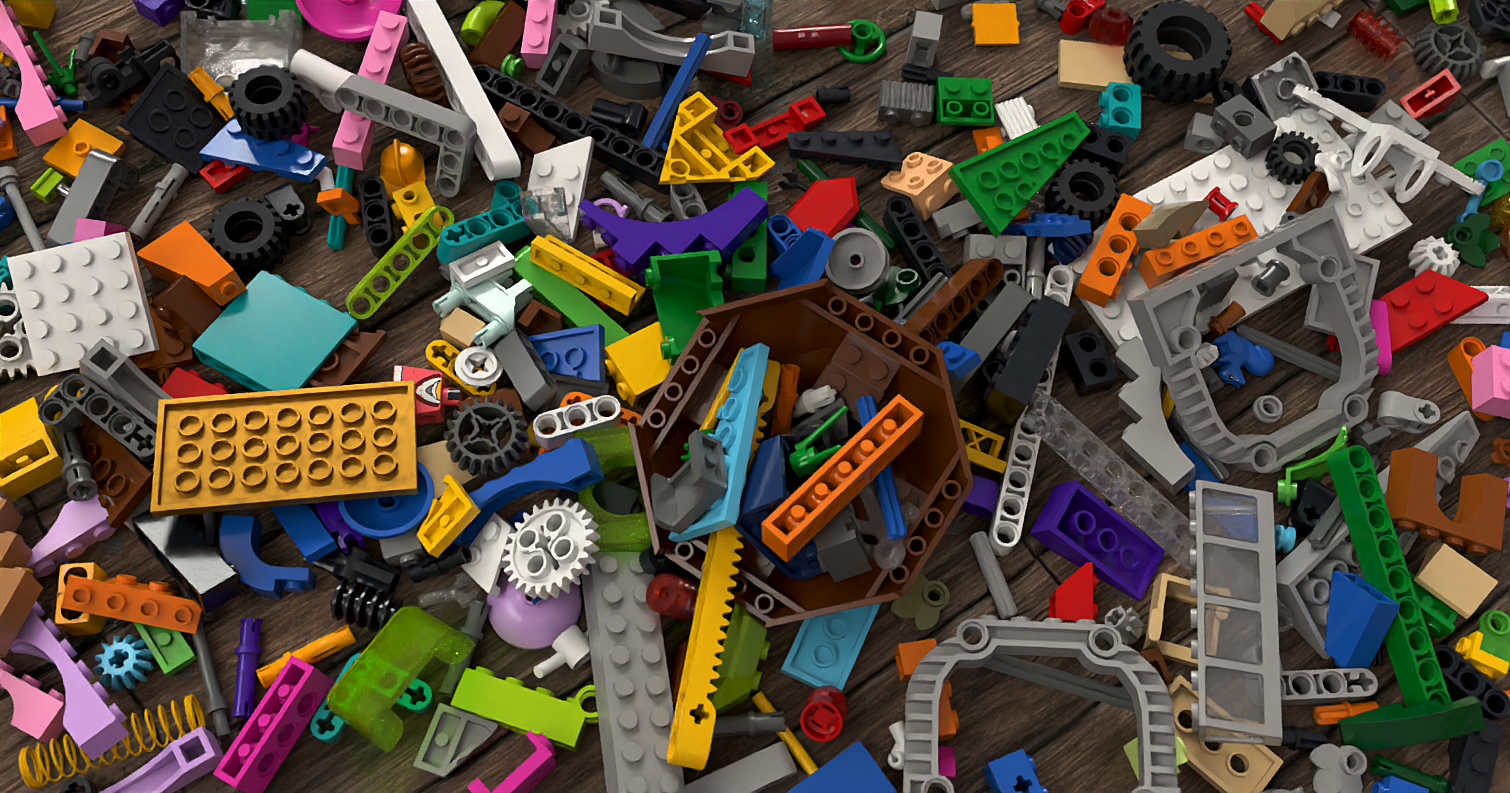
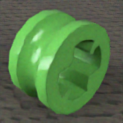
(512, 67)

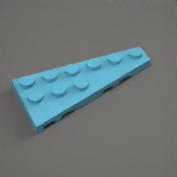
(735, 431)

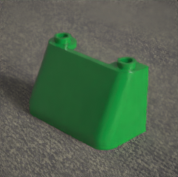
(679, 289)

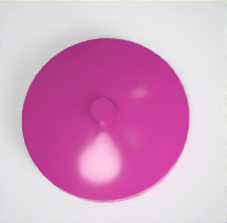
(346, 18)

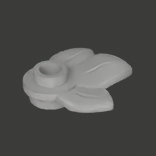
(1332, 771)

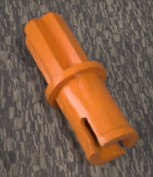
(1332, 713)

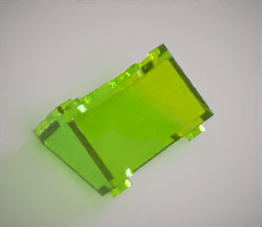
(387, 669)

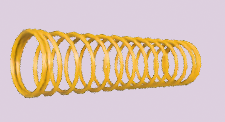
(40, 770)

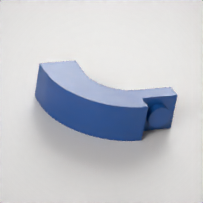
(240, 545)

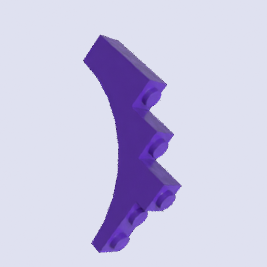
(636, 241)

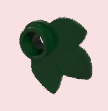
(1476, 239)
(898, 286)

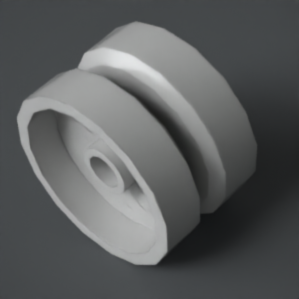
(869, 273)

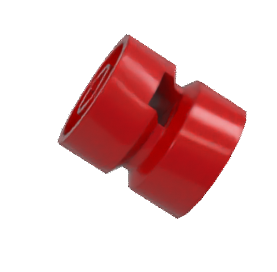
(824, 713)

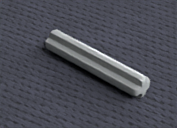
(993, 575)

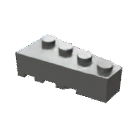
(840, 543)

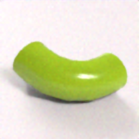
(479, 20)

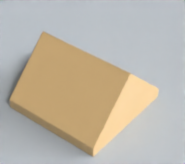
(1454, 579)

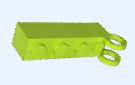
(524, 709)

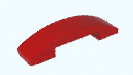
(772, 132)

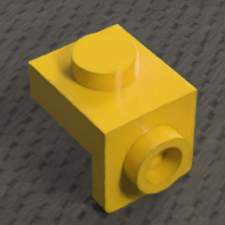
(1486, 663)

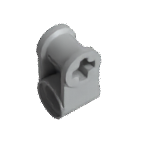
(1404, 414)

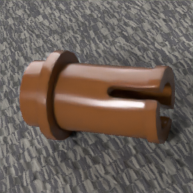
(1226, 318)

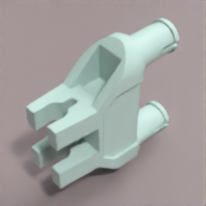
(491, 301)

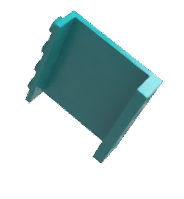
(273, 336)

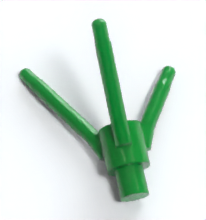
(60, 77)

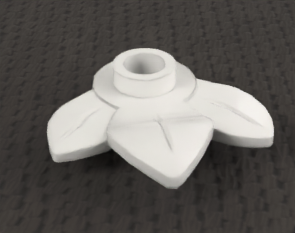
(1332, 167)

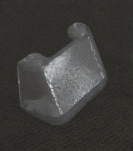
(238, 45)

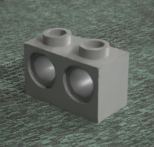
(924, 39)

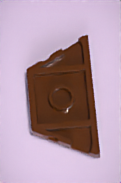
(348, 359)

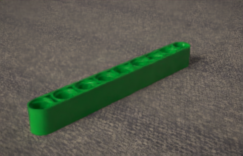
(1386, 569)

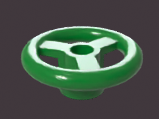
(862, 34)

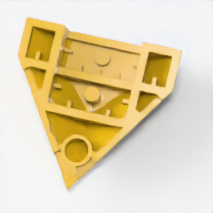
(702, 154)

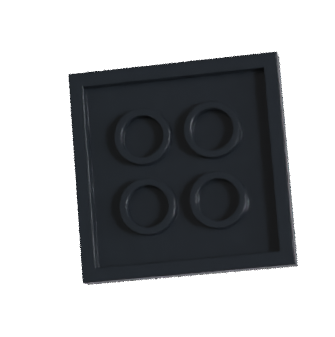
(173, 119)

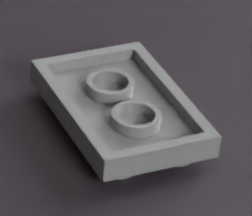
(1317, 315)

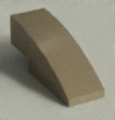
(1169, 223)

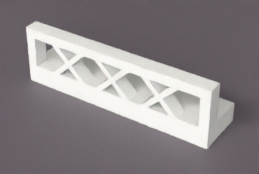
(1493, 311)

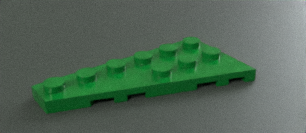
(1011, 174)

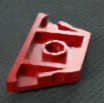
(1426, 306)

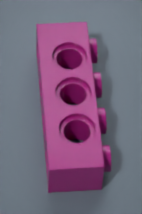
(274, 727)

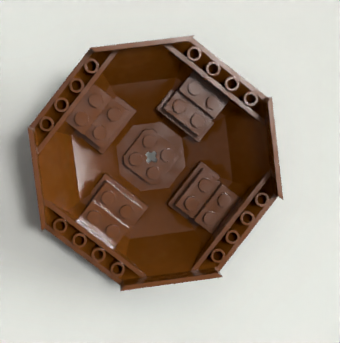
(858, 355)

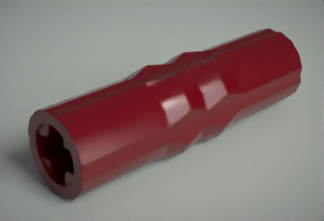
(809, 37)

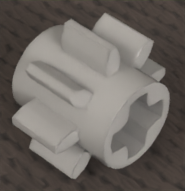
(1126, 623)

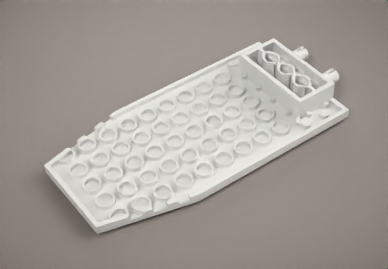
(1366, 217)

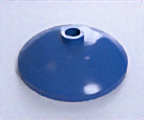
(378, 522)

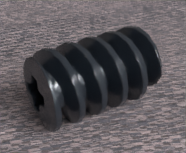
(361, 607)

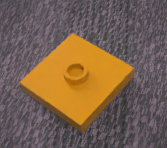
(73, 148)

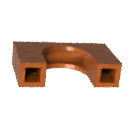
(1414, 507)

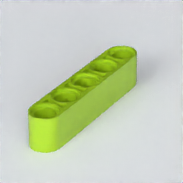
(385, 266)

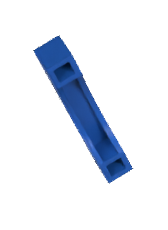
(567, 467)

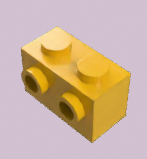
(410, 205)

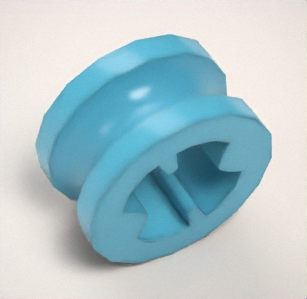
(1284, 538)

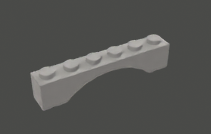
(617, 34)
(122, 380)

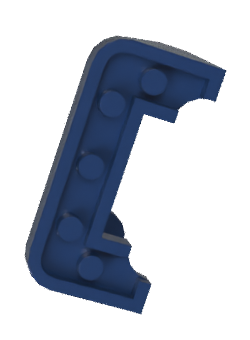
(763, 493)

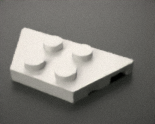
(567, 168)

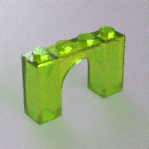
(617, 532)

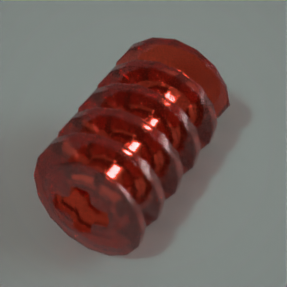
(1377, 34)
(673, 596)

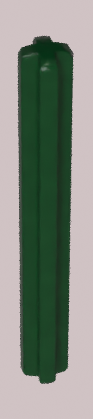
(862, 219)

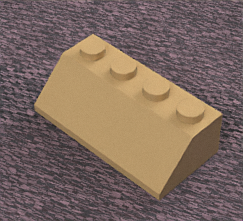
(1291, 16)

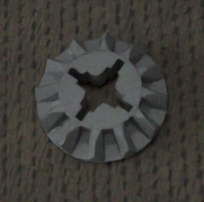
(7, 86)

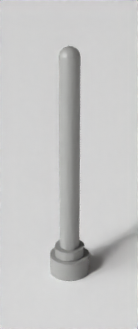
(10, 183)

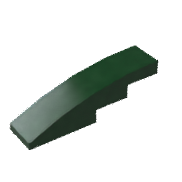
(1414, 725)

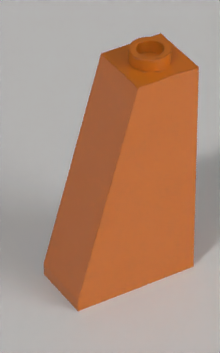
(188, 253)

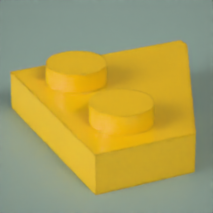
(447, 517)

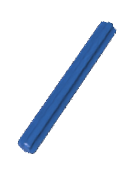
(677, 91)
(884, 481)

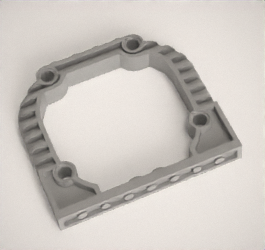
(1169, 311)
(1045, 638)

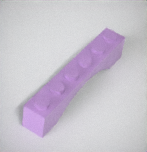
(74, 530)
(86, 714)
(175, 766)

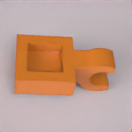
(339, 203)

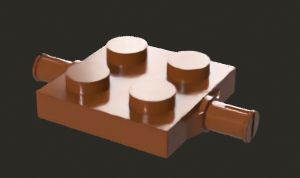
(172, 351)

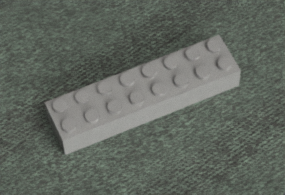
(629, 677)

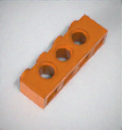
(1193, 250)
(1093, 284)

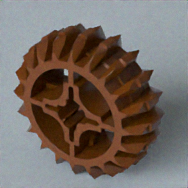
(423, 74)

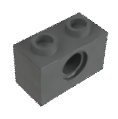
(564, 65)
(1243, 126)

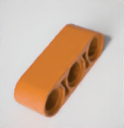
(1461, 364)

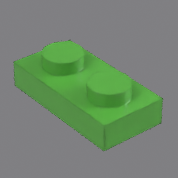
(168, 647)

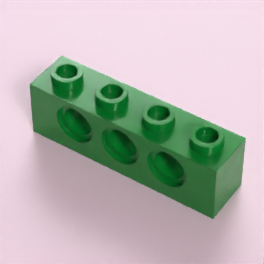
(749, 275)

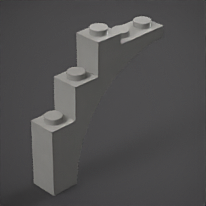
(1150, 438)

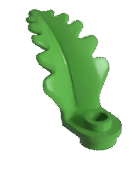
(1312, 468)

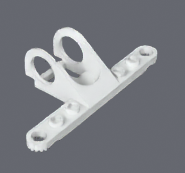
(1388, 142)

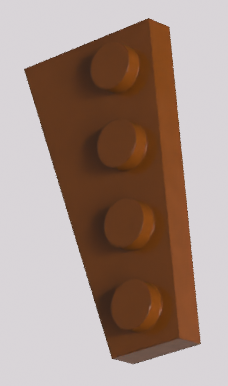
(119, 473)

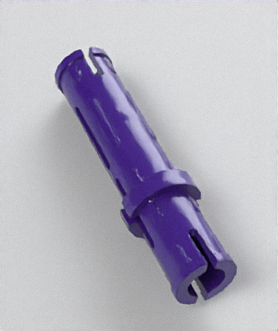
(246, 667)

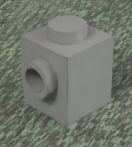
(403, 549)

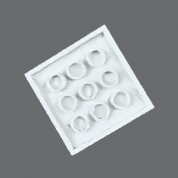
(80, 295)

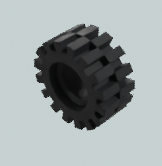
(1287, 169)

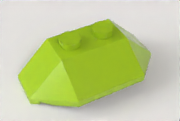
(740, 659)

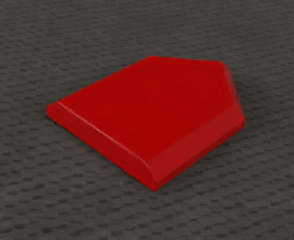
(826, 206)

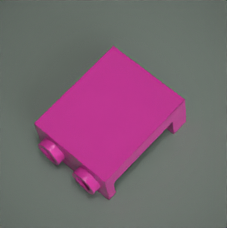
(529, 772)

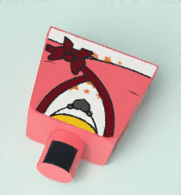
(429, 393)

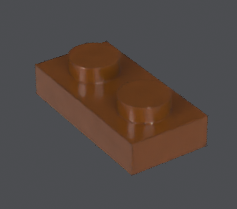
(1311, 195)

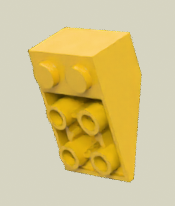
(27, 451)

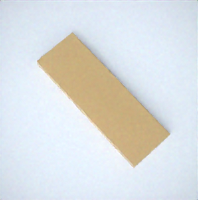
(1095, 65)

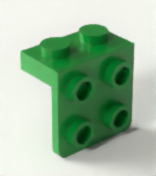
(1496, 150)

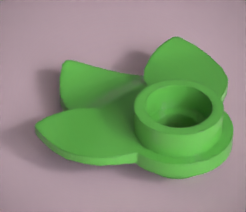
(1495, 641)

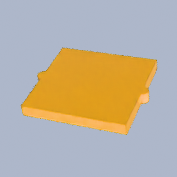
(995, 24)

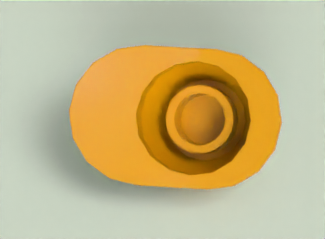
(401, 166)

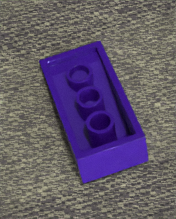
(1088, 530)

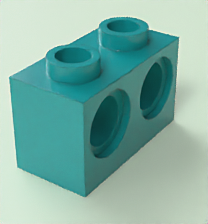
(1121, 109)

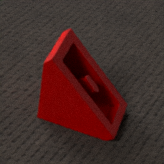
(1432, 96)

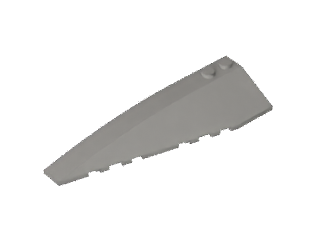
(1307, 573)

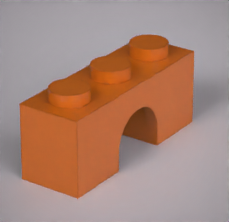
(907, 658)

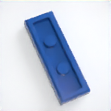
(305, 531)

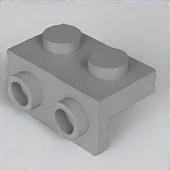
(956, 220)

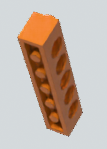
(841, 478)

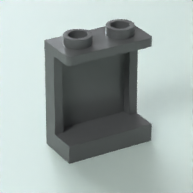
(692, 488)

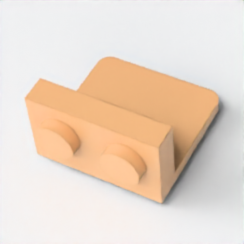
(923, 180)

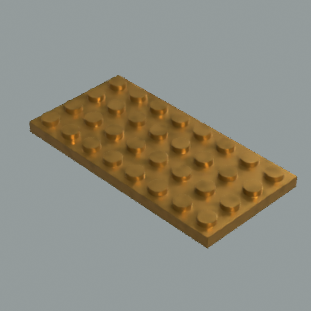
(284, 448)

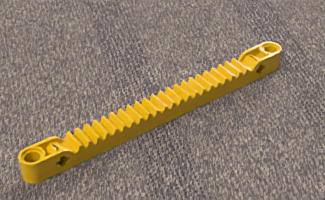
(689, 738)

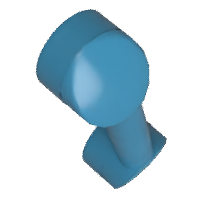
(1485, 172)

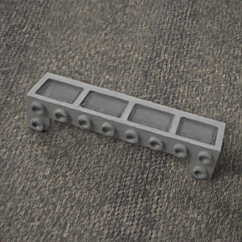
(1235, 616)

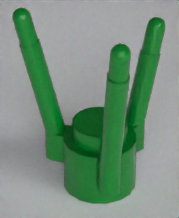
(809, 460)

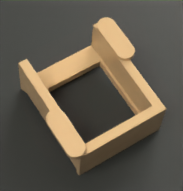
(1174, 588)

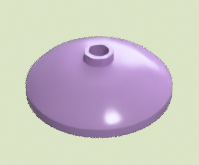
(528, 624)

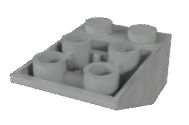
(1006, 248)

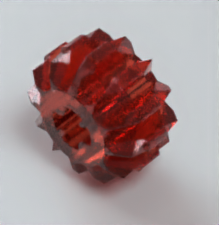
(1110, 26)

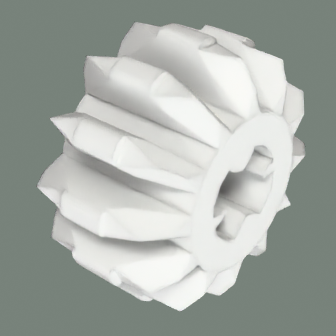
(1435, 256)

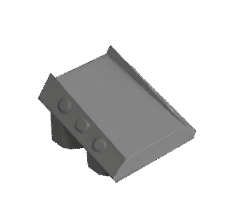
(1277, 83)

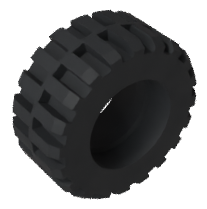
(1184, 27)

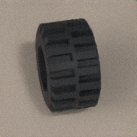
(263, 86)
(1086, 179)
(241, 219)

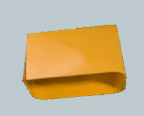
(87, 622)

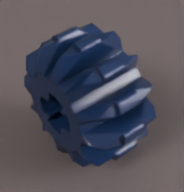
(1069, 248)

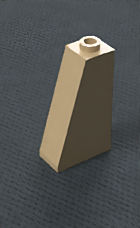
(439, 463)

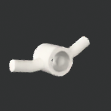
(571, 647)

